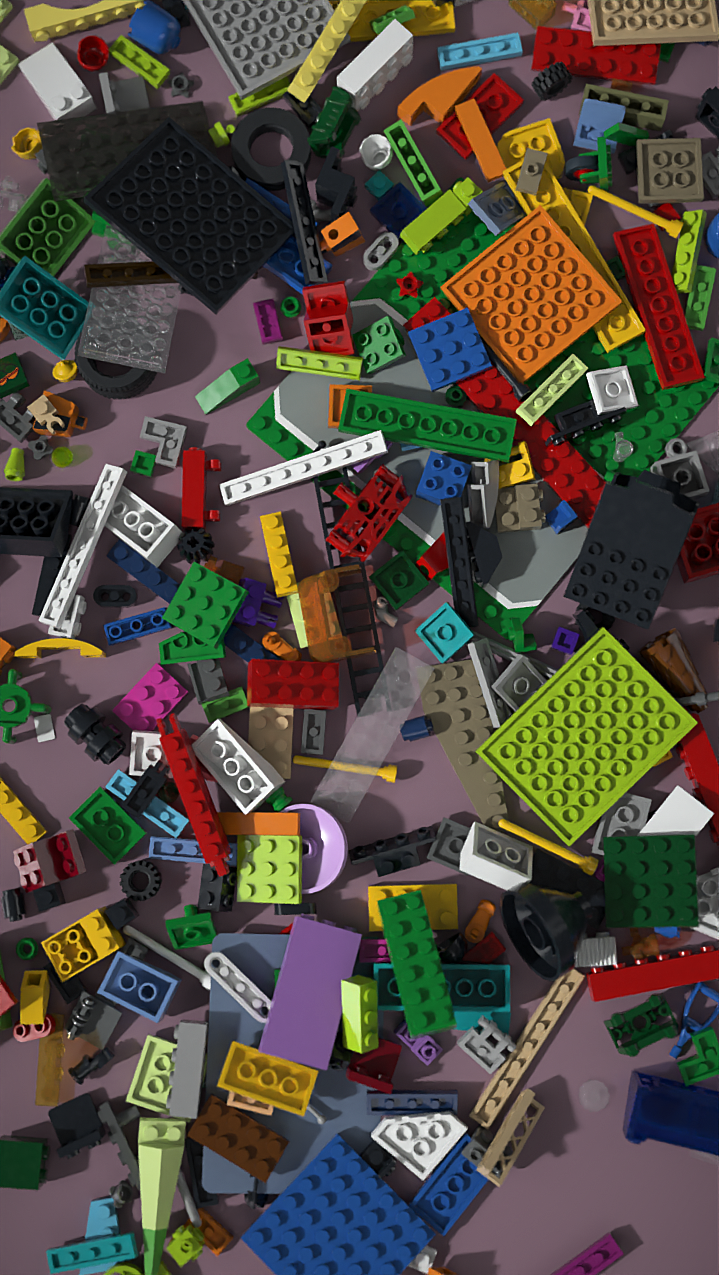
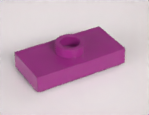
(268, 321)

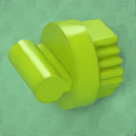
(219, 135)

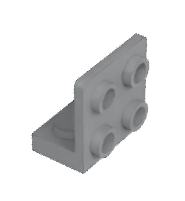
(123, 94)

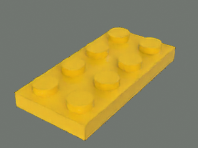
(438, 899)
(267, 1078)

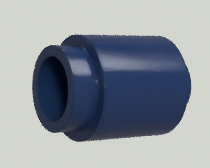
(417, 728)

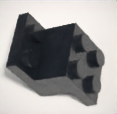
(335, 187)

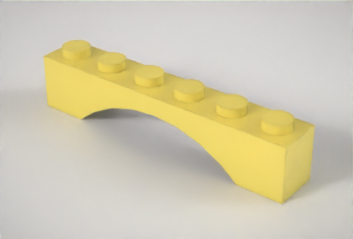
(49, 21)
(325, 48)

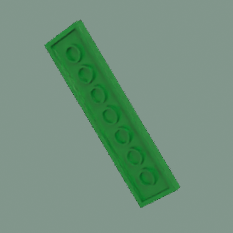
(428, 425)

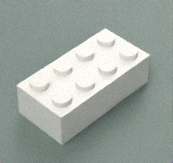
(377, 64)

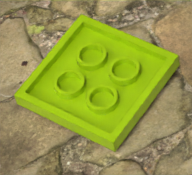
(269, 868)

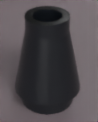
(78, 508)

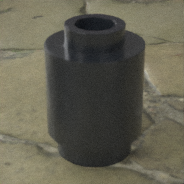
(13, 905)

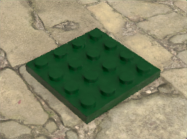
(651, 881)

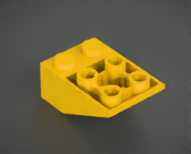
(83, 943)

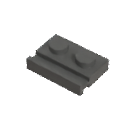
(208, 680)

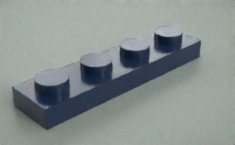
(411, 1102)

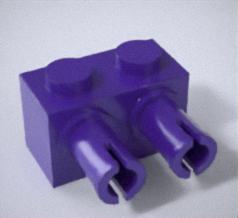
(250, 612)

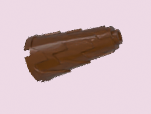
(671, 660)

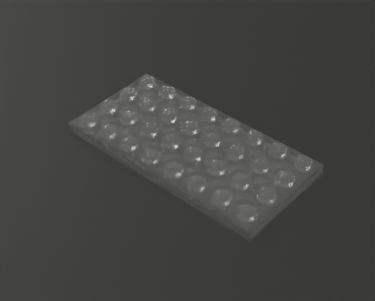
(129, 322)

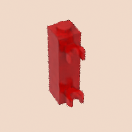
(194, 489)

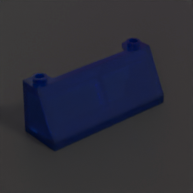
(671, 1113)

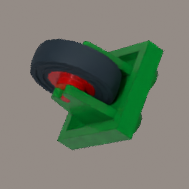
(592, 166)

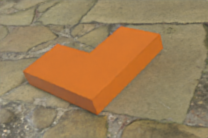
(215, 1235)

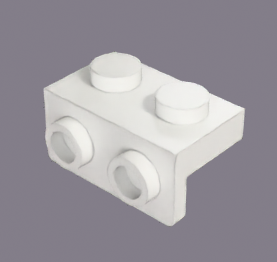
(71, 625)

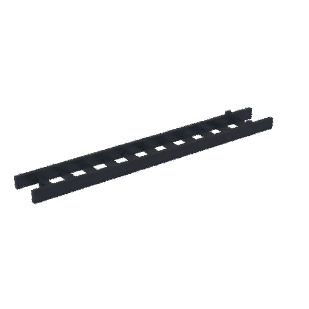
(322, 505)

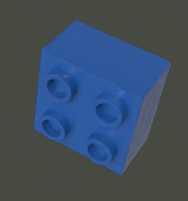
(442, 478)

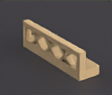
(506, 1135)

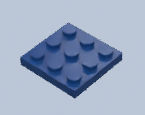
(449, 349)

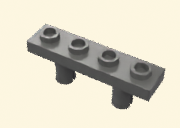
(116, 1135)

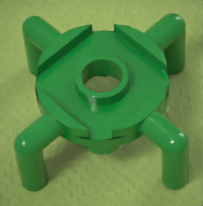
(23, 706)

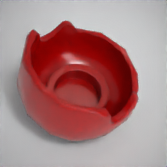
(93, 53)

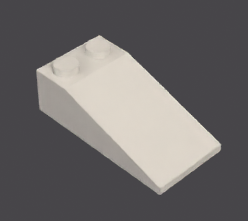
(57, 84)
(142, 527)
(237, 766)

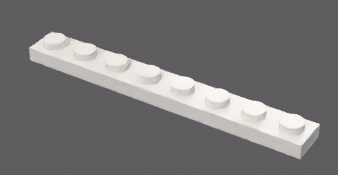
(304, 468)
(82, 546)

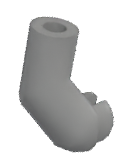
(320, 215)
(382, 613)

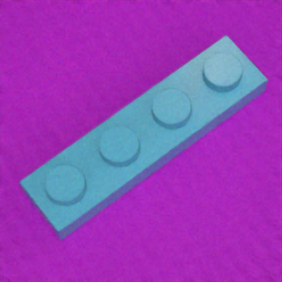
(479, 51)
(158, 811)

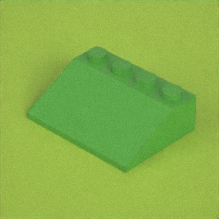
(45, 230)

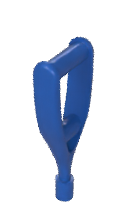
(688, 1021)

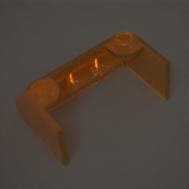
(311, 595)

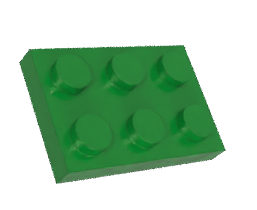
(107, 825)

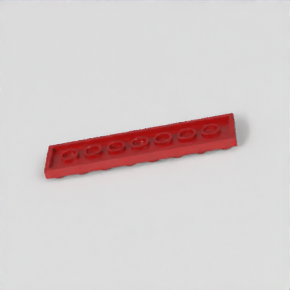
(658, 306)

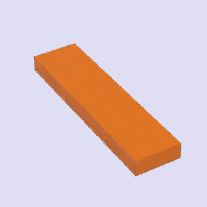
(480, 140)
(260, 823)

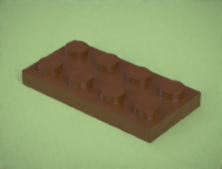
(238, 1138)

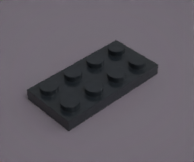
(557, 874)

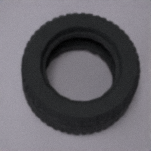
(113, 386)

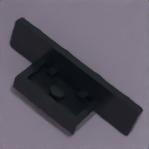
(580, 419)
(395, 852)

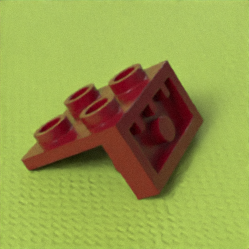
(375, 1066)

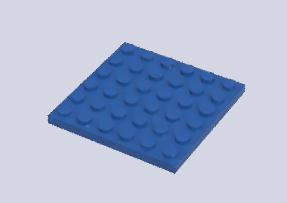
(338, 1221)

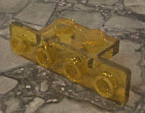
(49, 1065)

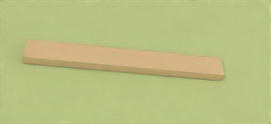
(527, 1047)

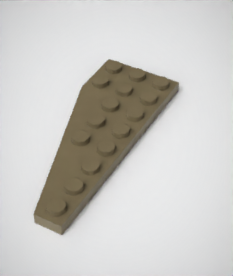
(462, 725)

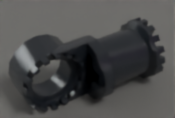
(88, 1065)

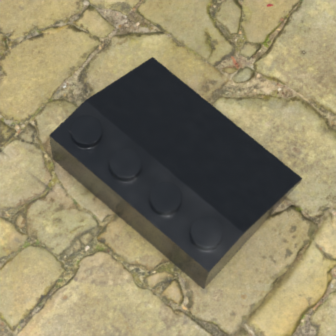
(34, 521)

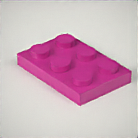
(150, 699)

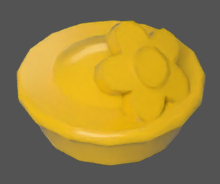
(65, 370)

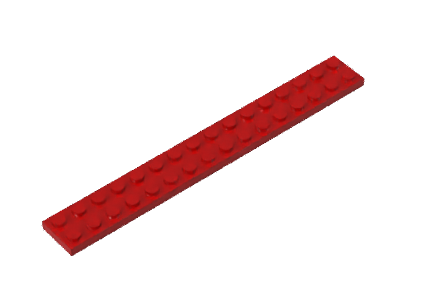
(558, 466)

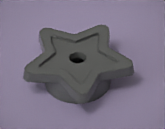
(180, 80)

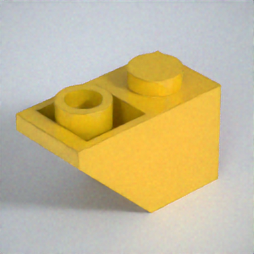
(34, 997)

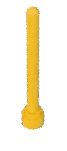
(672, 227)
(388, 772)
(587, 864)

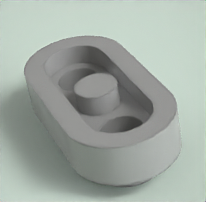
(380, 252)

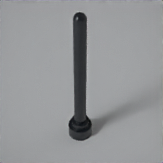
(521, 391)

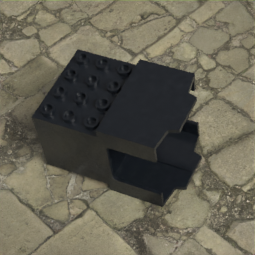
(632, 546)

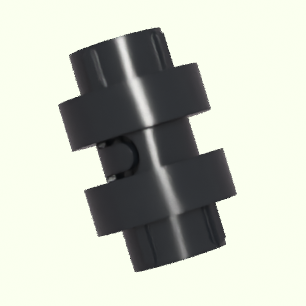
(84, 724)

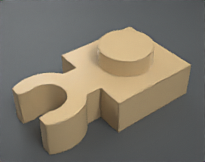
(45, 412)

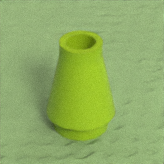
(15, 466)

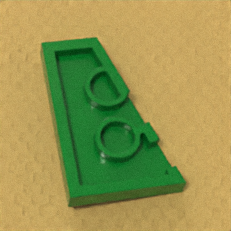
(188, 648)

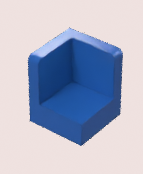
(561, 517)

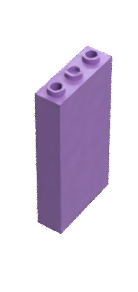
(309, 992)

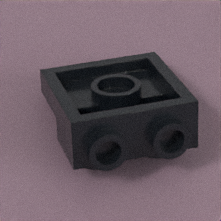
(709, 110)

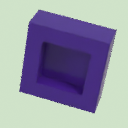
(565, 640)

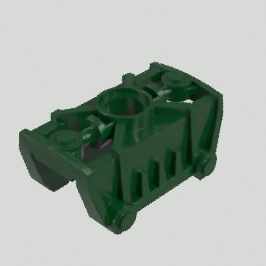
(334, 124)
(649, 1033)

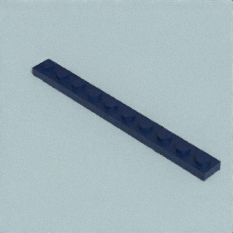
(166, 589)

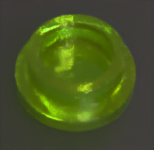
(62, 457)

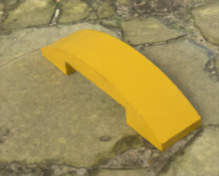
(35, 649)

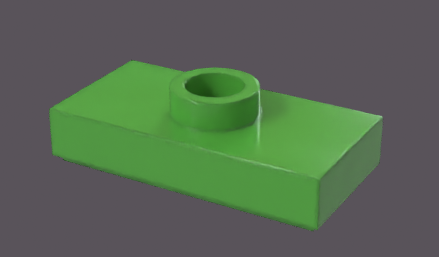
(401, 15)

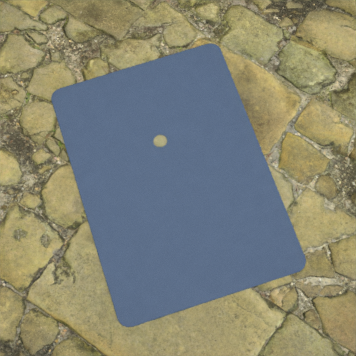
(332, 1095)

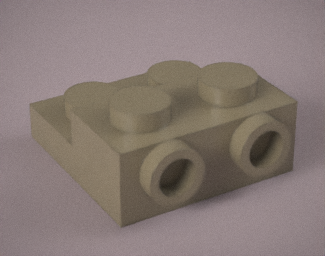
(519, 509)

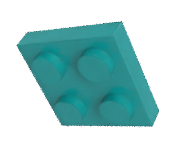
(445, 632)

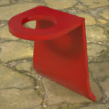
(435, 558)

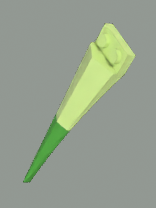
(159, 1162)

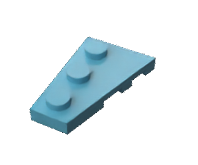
(102, 1223)

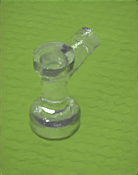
(623, 448)

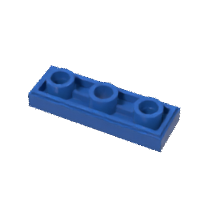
(124, 631)

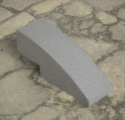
(483, 491)

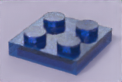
(397, 209)

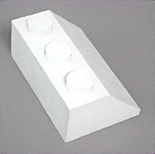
(496, 857)

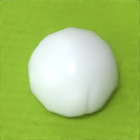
(376, 152)

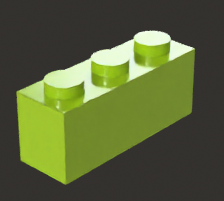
(433, 222)
(359, 1013)

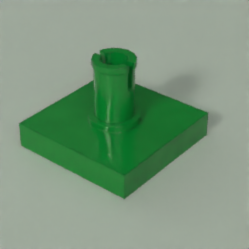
(192, 929)

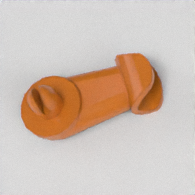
(277, 645)
(478, 924)

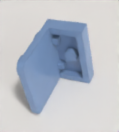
(594, 120)

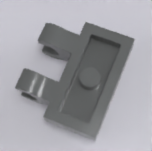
(14, 422)

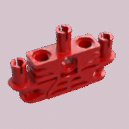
(381, 520)

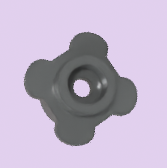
(40, 453)

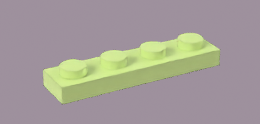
(551, 389)

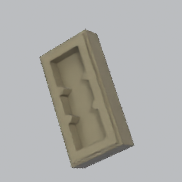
(531, 171)

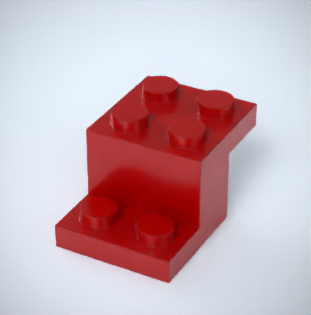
(328, 318)

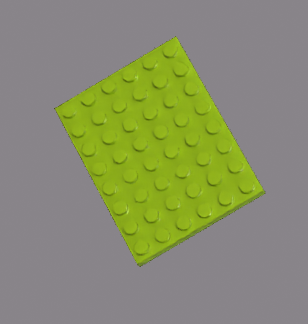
(586, 736)

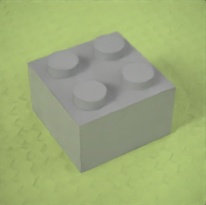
(686, 470)

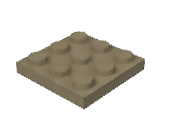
(669, 170)

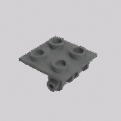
(92, 1020)

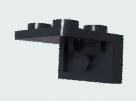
(76, 1125)

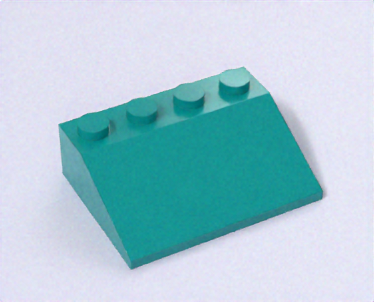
(43, 307)

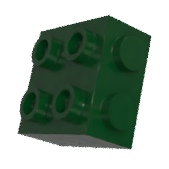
(23, 1162)

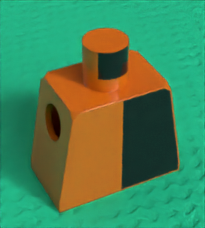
(341, 236)
(67, 413)

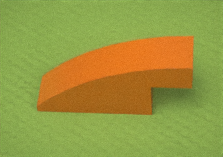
(439, 95)

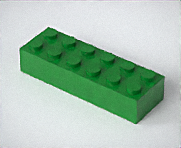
(416, 965)

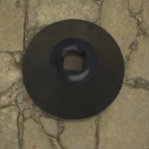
(545, 926)

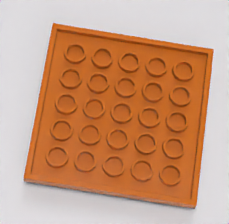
(531, 294)

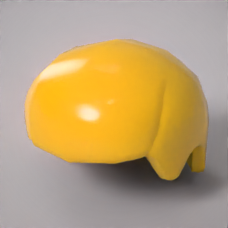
(26, 143)

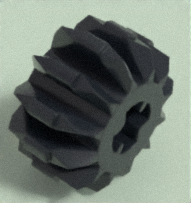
(196, 546)

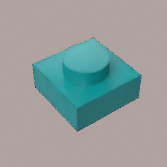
(379, 185)

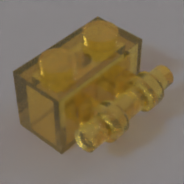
(534, 11)

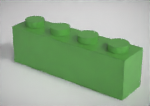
(413, 163)

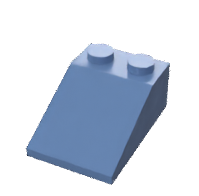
(140, 986)

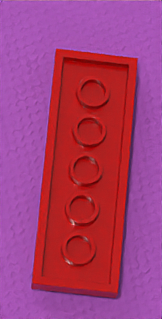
(575, 49)

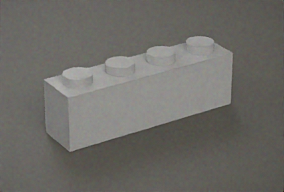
(188, 1069)

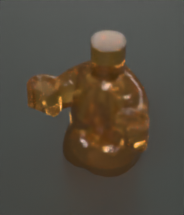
(642, 947)

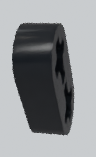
(295, 909)

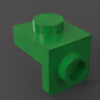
(521, 641)

